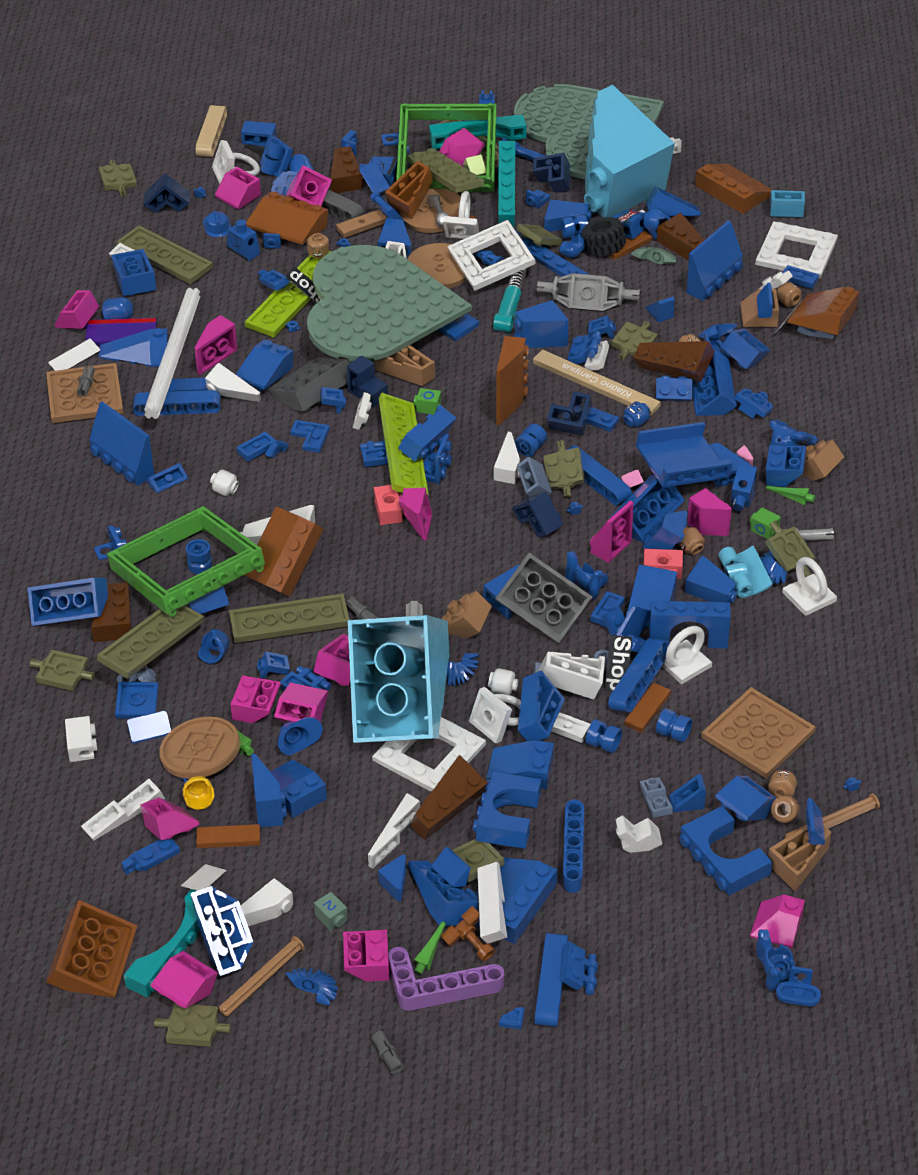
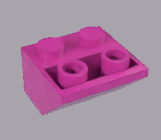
(238, 188)
(77, 310)
(709, 514)
(253, 699)
(300, 702)
(166, 818)
(366, 954)
(185, 980)

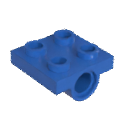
(275, 156)

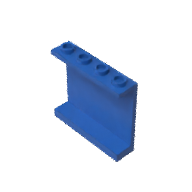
(681, 455)

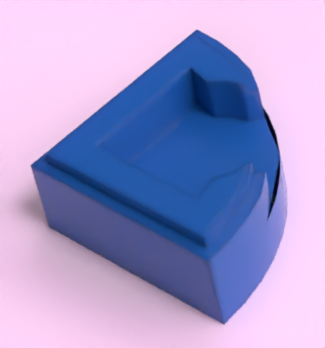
(276, 447)
(513, 1018)

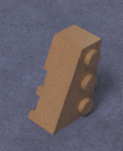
(408, 365)
(796, 858)

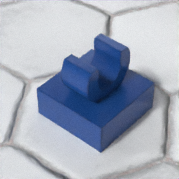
(486, 98)

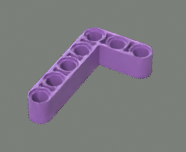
(439, 989)

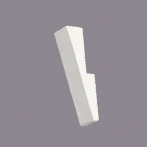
(118, 813)
(391, 834)
(490, 903)

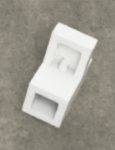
(638, 837)

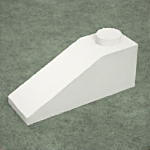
(230, 385)
(506, 464)
(267, 903)

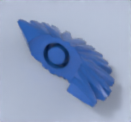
(718, 330)
(773, 569)
(458, 671)
(316, 983)

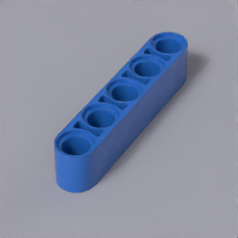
(182, 402)
(603, 480)
(639, 675)
(573, 846)
(550, 985)

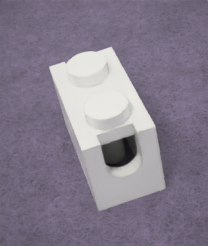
(79, 738)

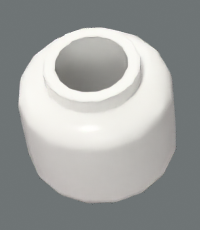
(224, 483)
(502, 682)

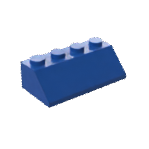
(716, 391)
(650, 505)
(67, 601)

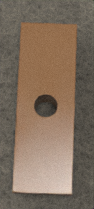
(361, 223)

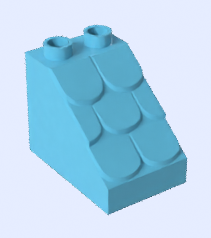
(624, 155)
(397, 677)

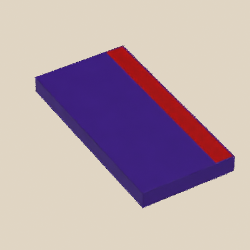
(108, 330)

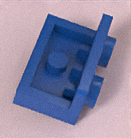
(674, 389)

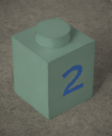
(330, 911)

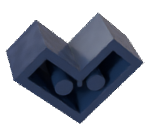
(553, 169)
(165, 192)
(362, 379)
(571, 418)
(539, 512)

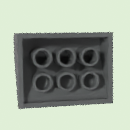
(304, 385)
(544, 598)

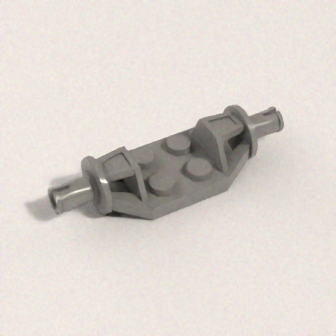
(588, 291)

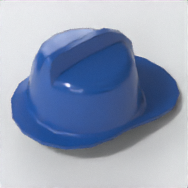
(216, 224)
(299, 735)

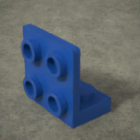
(436, 463)
(633, 625)

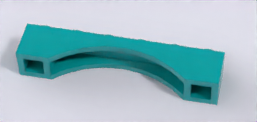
(507, 127)
(506, 204)
(145, 969)

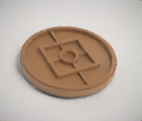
(425, 216)
(438, 263)
(199, 747)

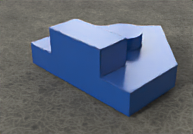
(754, 403)

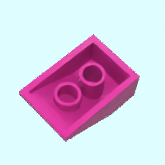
(215, 344)
(614, 534)
(334, 661)

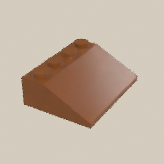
(731, 186)
(288, 217)
(826, 310)
(511, 377)
(286, 550)
(91, 951)

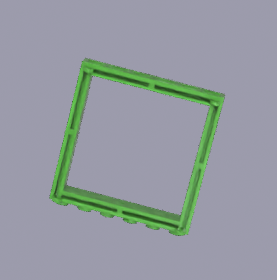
(450, 112)
(247, 559)

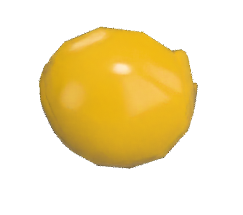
(198, 793)

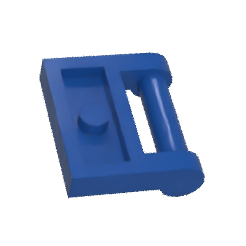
(386, 209)

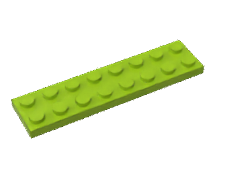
(282, 304)
(397, 420)

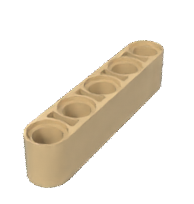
(211, 131)

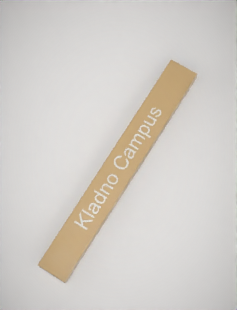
(593, 381)

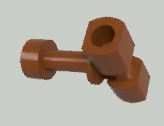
(465, 930)

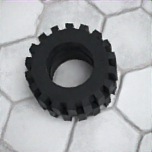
(604, 236)

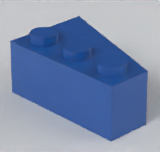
(538, 707)

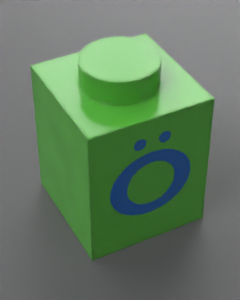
(427, 401)
(761, 520)

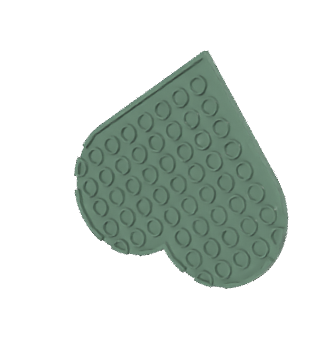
(564, 116)
(376, 303)

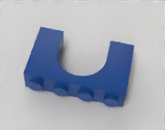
(712, 615)
(501, 791)
(729, 874)

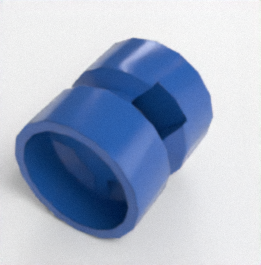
(568, 226)
(530, 440)
(198, 556)
(678, 727)
(604, 736)

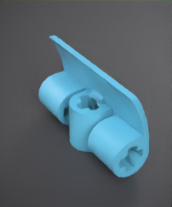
(745, 570)

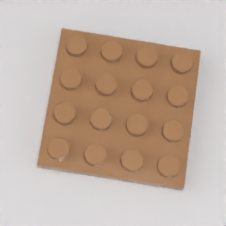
(68, 406)
(758, 732)

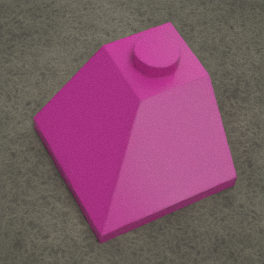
(461, 146)
(309, 186)
(417, 509)
(781, 918)

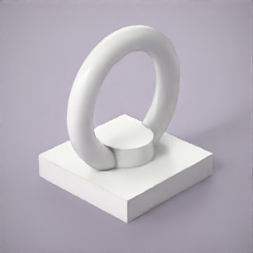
(225, 160)
(461, 226)
(809, 592)
(683, 658)
(492, 714)

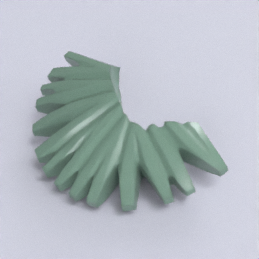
(655, 254)

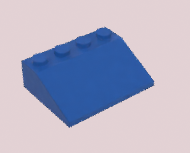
(714, 262)
(121, 445)
(525, 890)

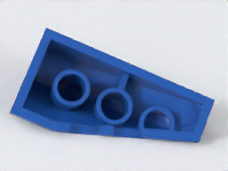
(141, 348)
(442, 900)

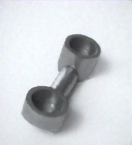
(434, 201)

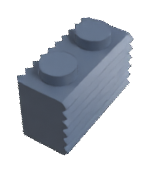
(533, 477)

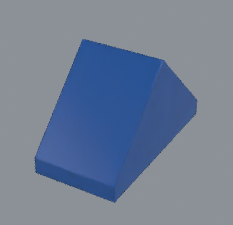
(662, 309)
(689, 796)
(393, 877)

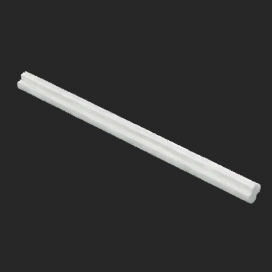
(172, 354)

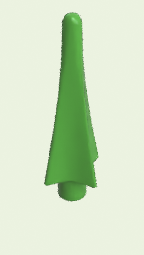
(797, 494)
(245, 745)
(426, 956)

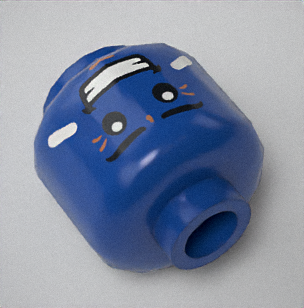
(636, 414)

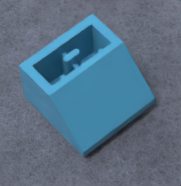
(787, 203)

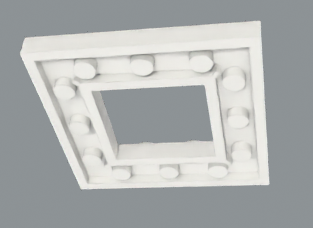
(779, 231)
(478, 277)
(392, 755)

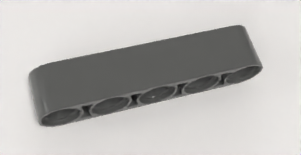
(341, 206)

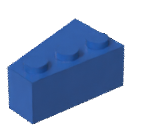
(427, 437)

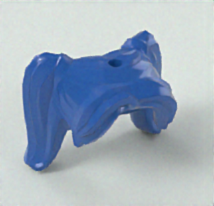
(789, 436)
(584, 577)
(774, 960)

